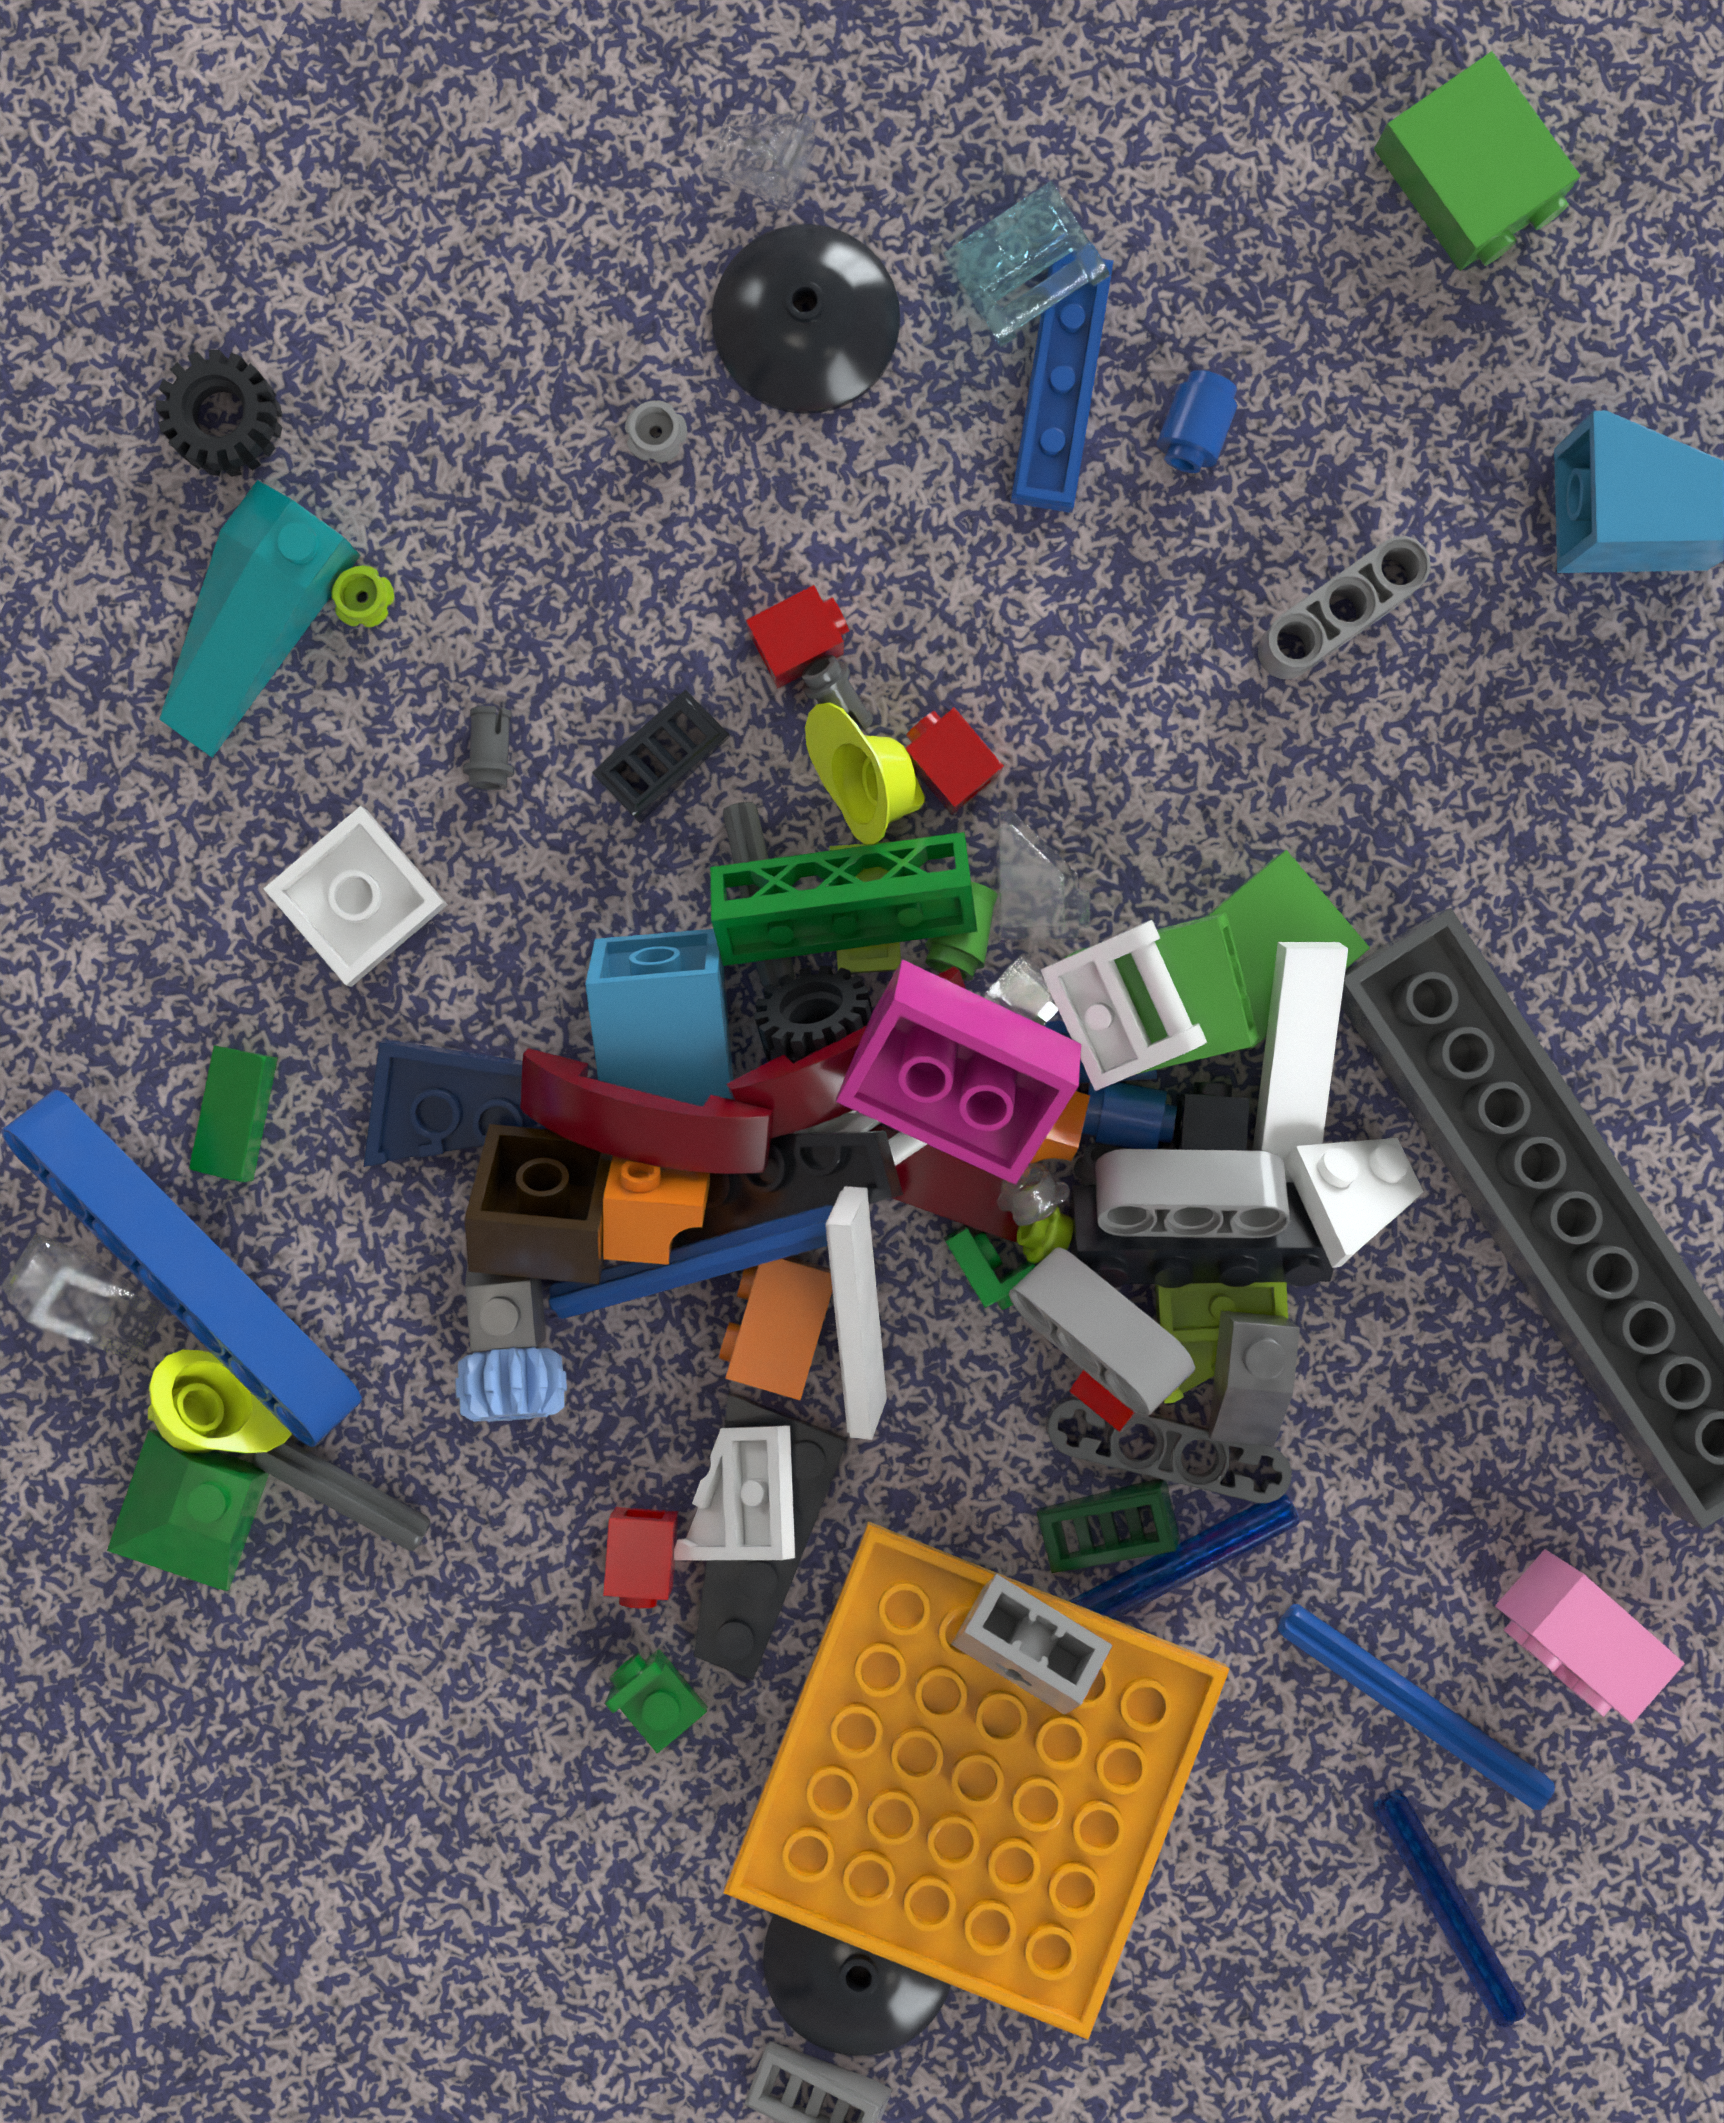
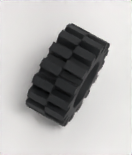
(200, 382)
(811, 1012)

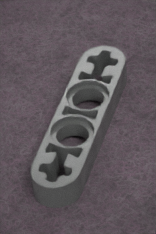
(1165, 1457)

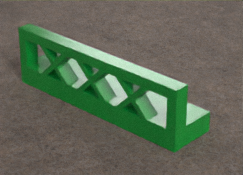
(842, 909)

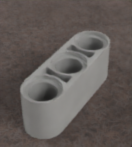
(1362, 585)
(1191, 1193)
(1102, 1331)

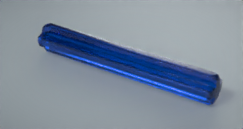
(1191, 1558)
(1449, 1908)

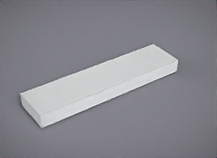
(1299, 1046)
(856, 1311)

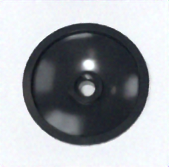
(815, 356)
(835, 2013)

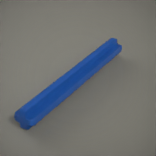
(695, 1263)
(1416, 1707)

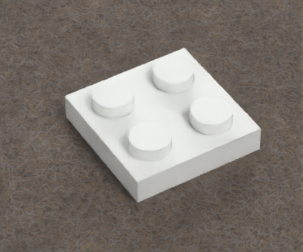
(355, 896)

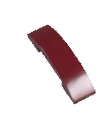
(808, 1089)
(641, 1125)
(953, 1190)

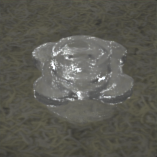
(1033, 1195)

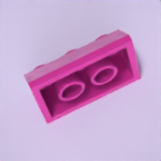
(961, 1073)

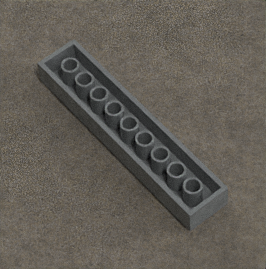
(1552, 1200)

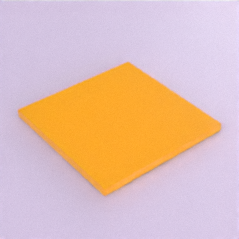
(959, 1812)

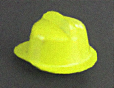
(862, 773)
(208, 1409)

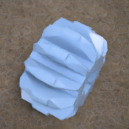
(510, 1384)

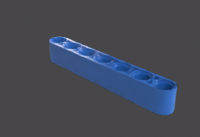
(182, 1267)

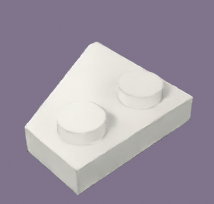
(1352, 1190)
(744, 1499)

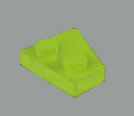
(1194, 1318)

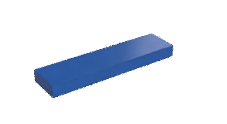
(1060, 396)

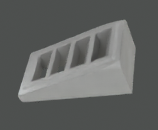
(825, 2077)

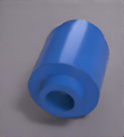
(1198, 421)
(1129, 1116)

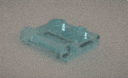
(1017, 249)

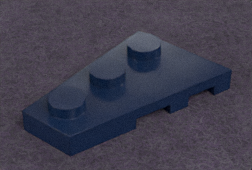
(439, 1100)

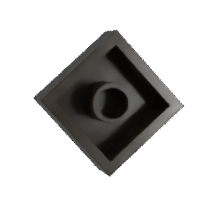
(537, 1207)

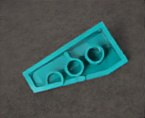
(256, 602)

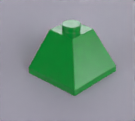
(188, 1512)

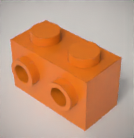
(778, 1325)

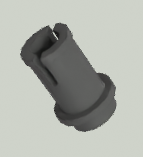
(828, 682)
(489, 748)

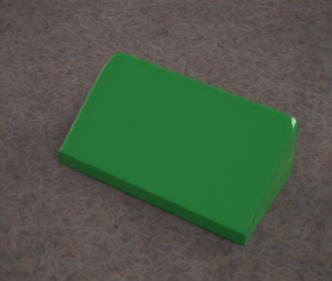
(233, 1114)

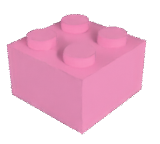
(1586, 1638)

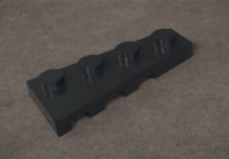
(800, 1176)
(747, 1595)

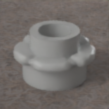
(643, 420)

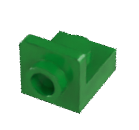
(978, 1260)
(654, 1698)

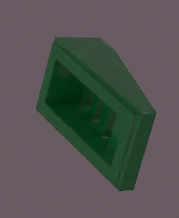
(1129, 1498)

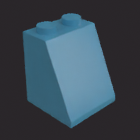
(1635, 500)
(661, 1014)

